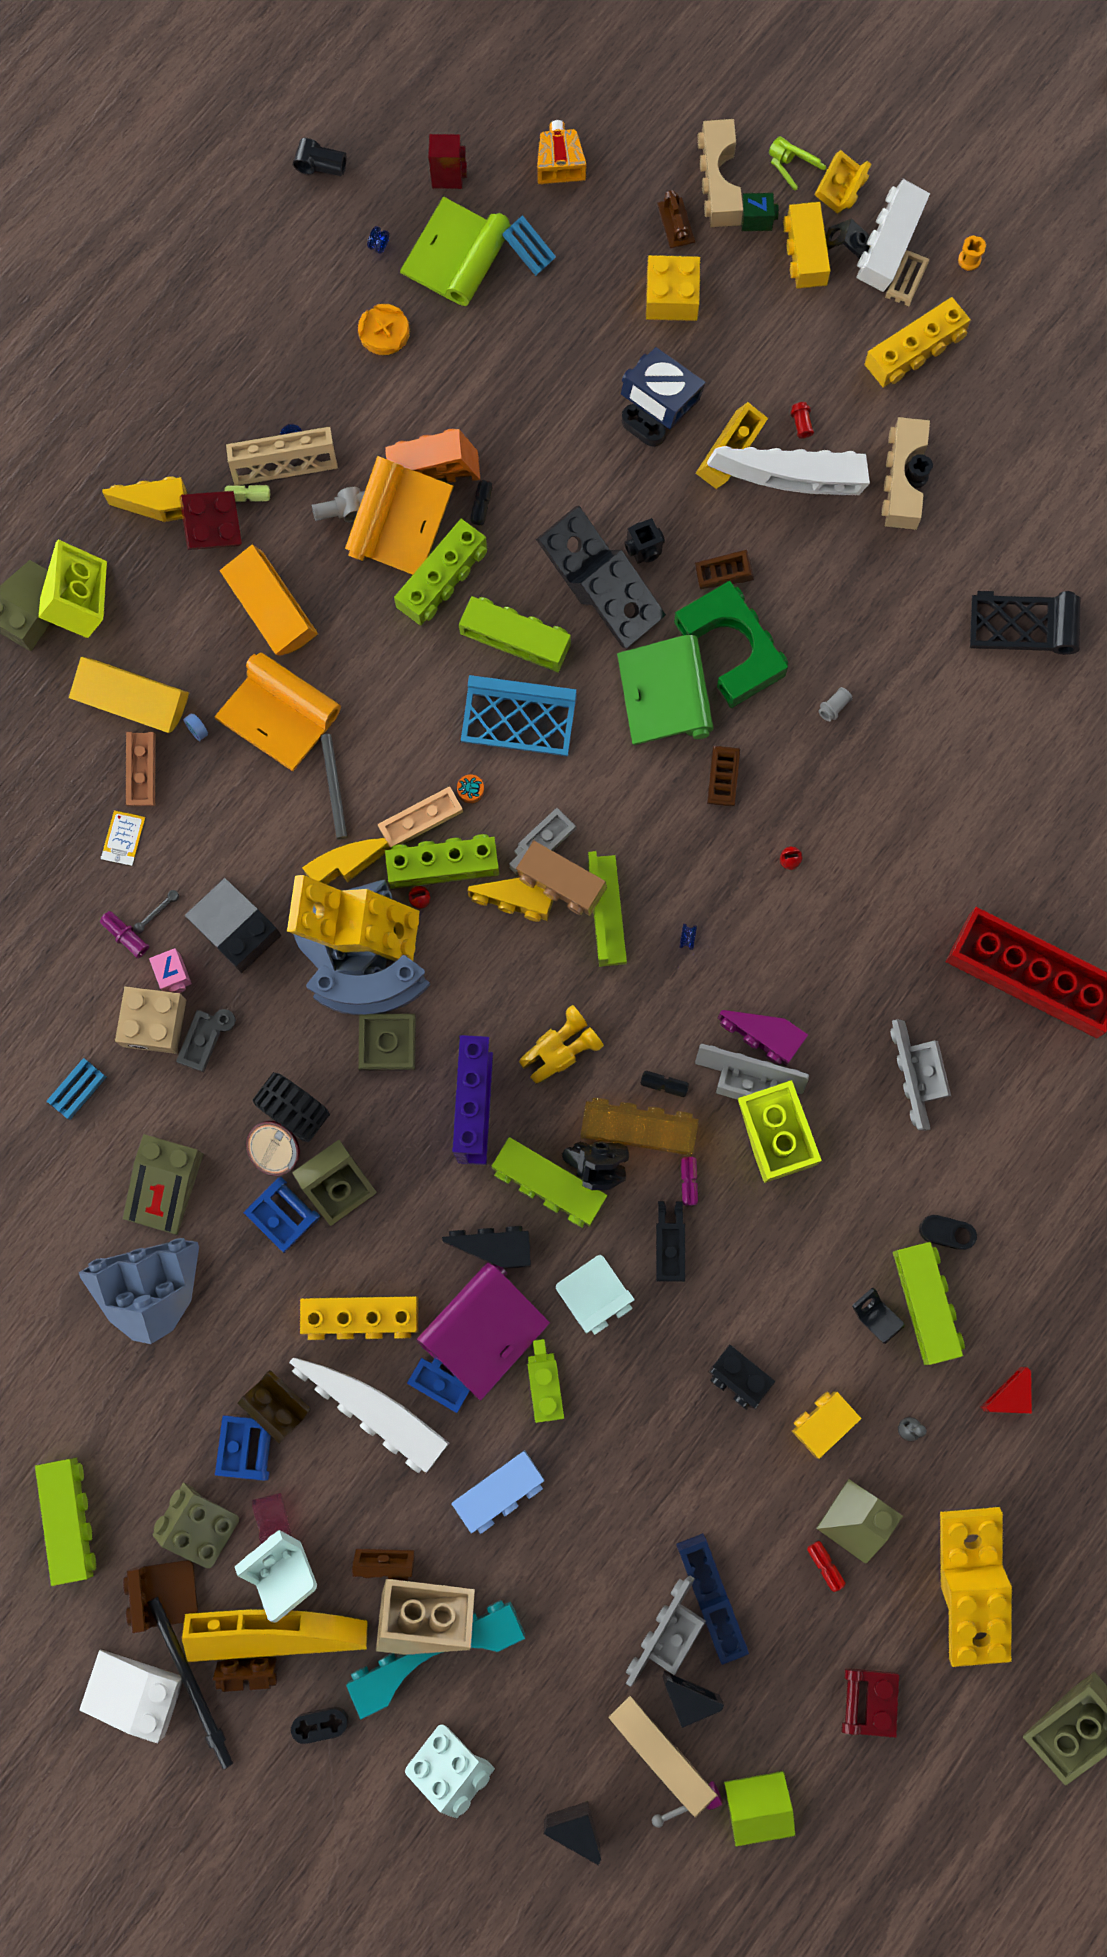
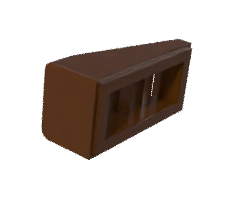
(729, 559)
(723, 753)

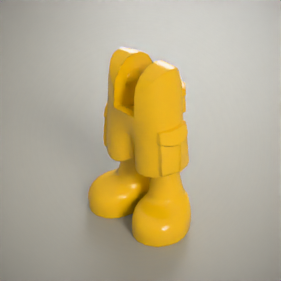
(554, 1052)

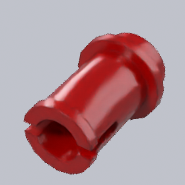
(800, 413)

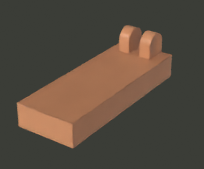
(140, 768)

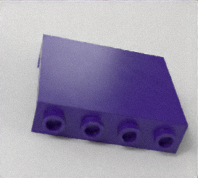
(473, 1100)

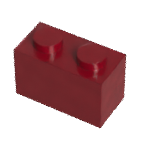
(447, 161)

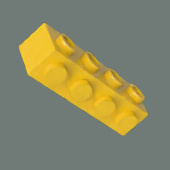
(917, 342)
(359, 1316)

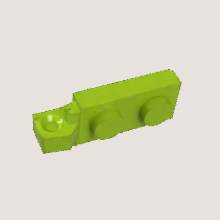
(544, 1384)

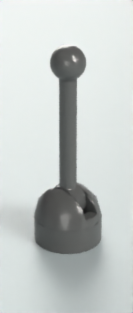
(914, 1427)

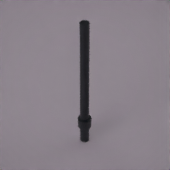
(215, 1736)

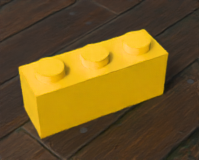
(807, 245)
(737, 434)

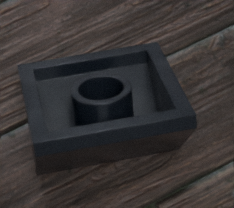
(690, 1700)
(575, 1830)

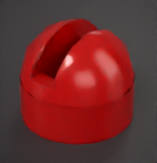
(793, 862)
(421, 901)

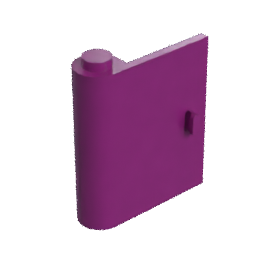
(480, 1326)

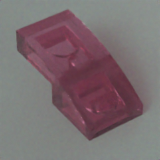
(270, 1516)

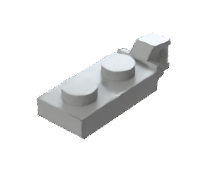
(549, 833)

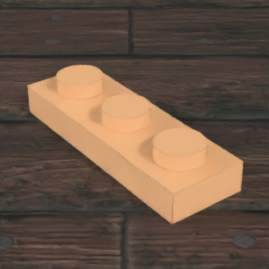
(420, 817)

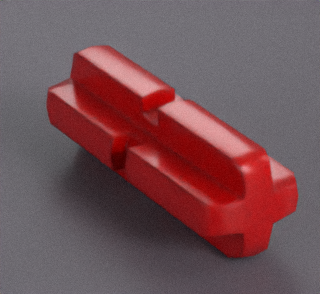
(829, 1570)

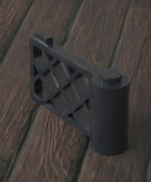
(1061, 617)

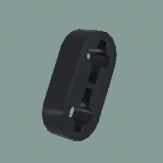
(641, 427)
(319, 1733)

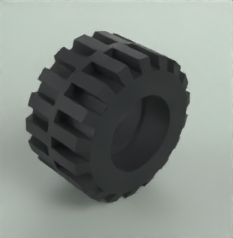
(291, 1107)

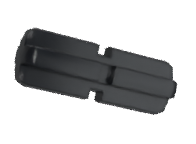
(480, 504)
(670, 1085)

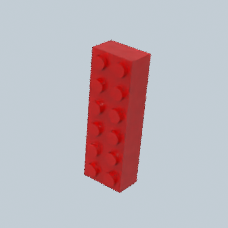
(1032, 971)

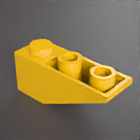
(151, 499)
(513, 896)

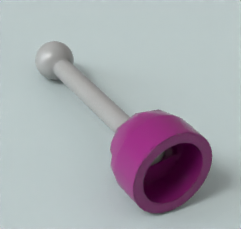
(659, 1820)

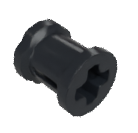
(919, 470)

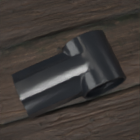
(313, 157)

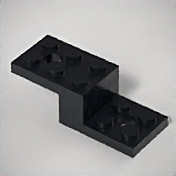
(601, 577)

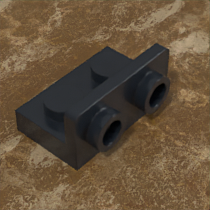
(740, 1377)

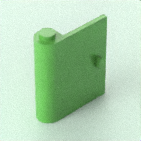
(670, 690)

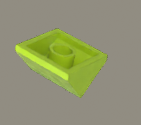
(760, 1808)

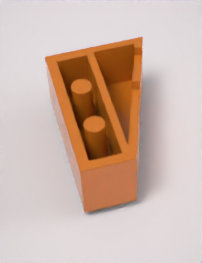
(438, 455)

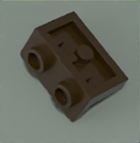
(274, 1406)

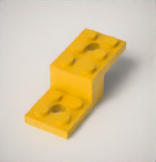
(352, 919)
(975, 1586)

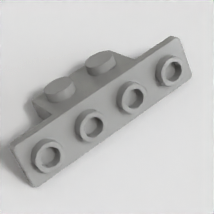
(923, 1073)
(745, 1074)
(672, 1637)

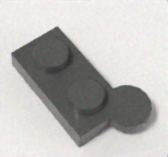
(203, 1037)

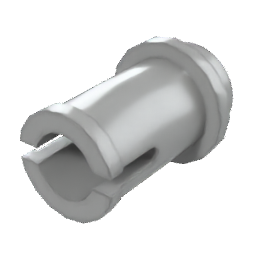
(830, 709)

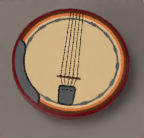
(272, 1148)

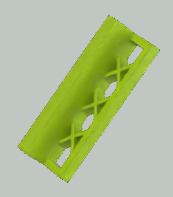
(608, 912)

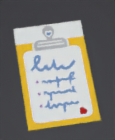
(123, 838)

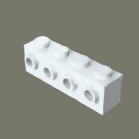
(893, 235)

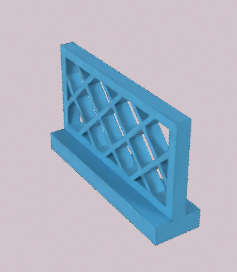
(525, 693)

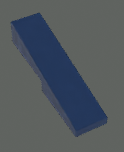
(712, 1599)

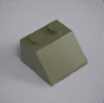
(334, 1182)

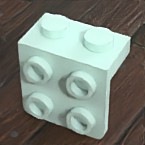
(594, 1294)
(280, 1574)
(448, 1772)

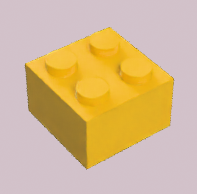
(673, 288)

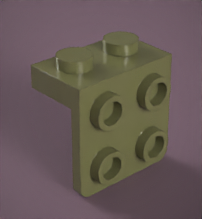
(194, 1527)

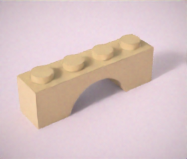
(724, 199)
(904, 502)

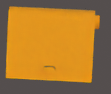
(394, 514)
(280, 707)

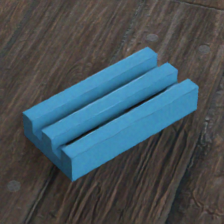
(536, 239)
(100, 1077)

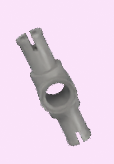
(343, 506)

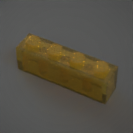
(639, 1127)

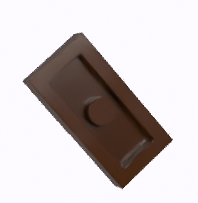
(379, 1563)

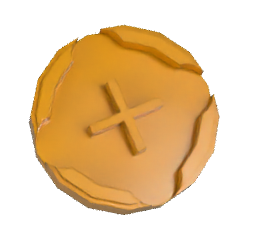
(383, 329)

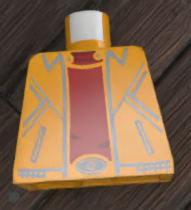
(560, 155)

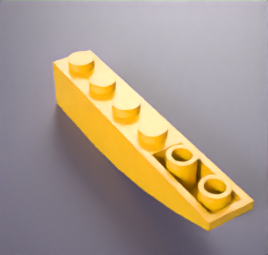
(252, 1635)

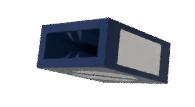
(662, 387)

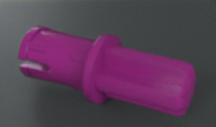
(124, 934)

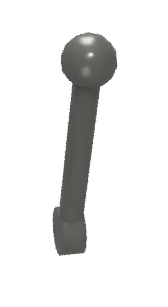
(172, 896)

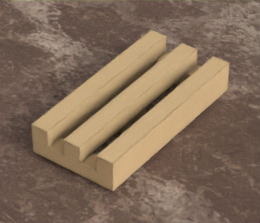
(899, 295)

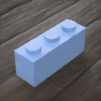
(499, 1493)

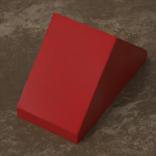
(1013, 1395)

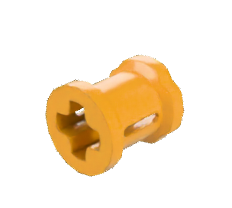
(973, 249)

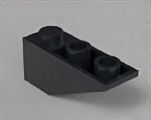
(502, 1249)

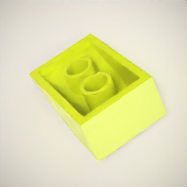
(74, 590)
(778, 1131)

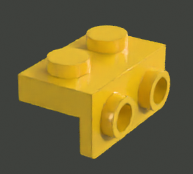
(842, 182)

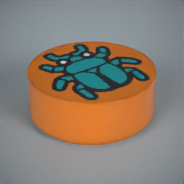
(470, 788)

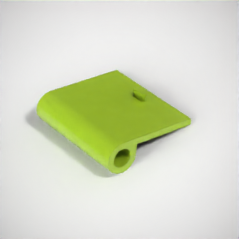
(459, 255)

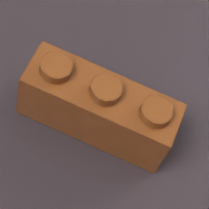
(561, 879)

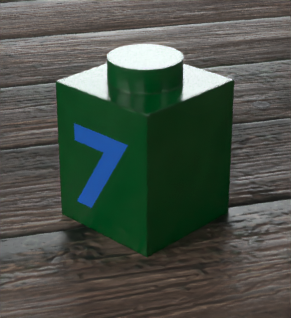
(758, 212)

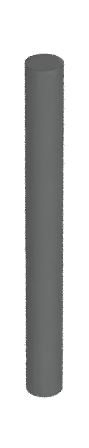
(333, 784)

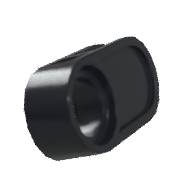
(942, 1231)

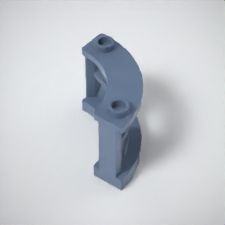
(369, 993)

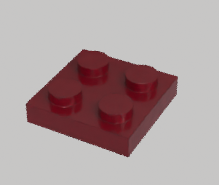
(210, 520)

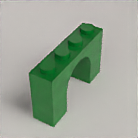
(727, 609)

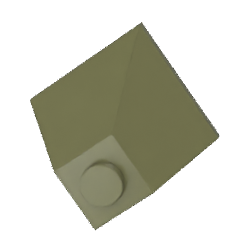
(859, 1521)

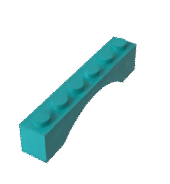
(374, 1688)

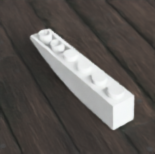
(795, 470)
(378, 1414)

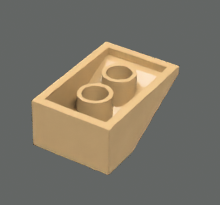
(424, 1618)

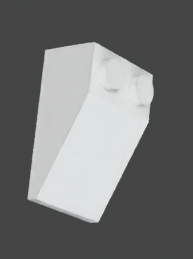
(131, 1696)

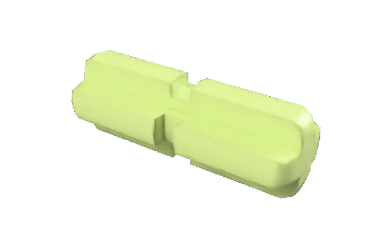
(253, 492)

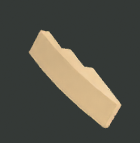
(663, 1756)

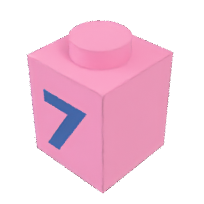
(170, 971)

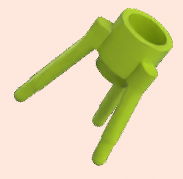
(784, 152)

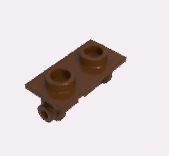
(675, 220)
(231, 1673)

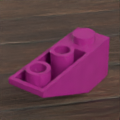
(771, 1034)

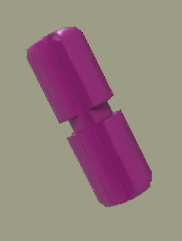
(689, 1187)

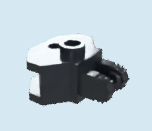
(597, 1163)

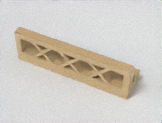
(280, 451)

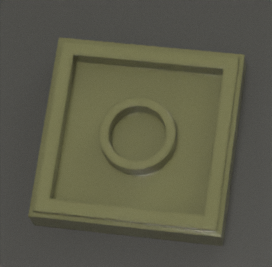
(387, 1042)

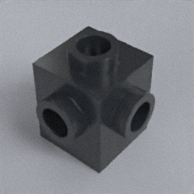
(644, 541)

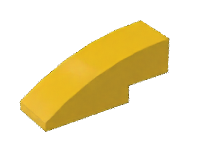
(346, 860)

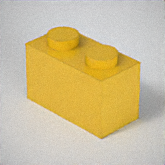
(825, 1423)

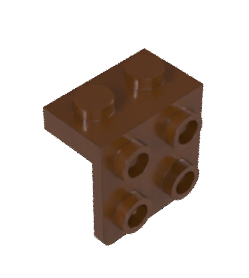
(170, 1582)

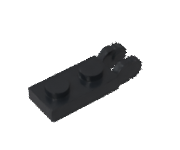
(670, 1245)

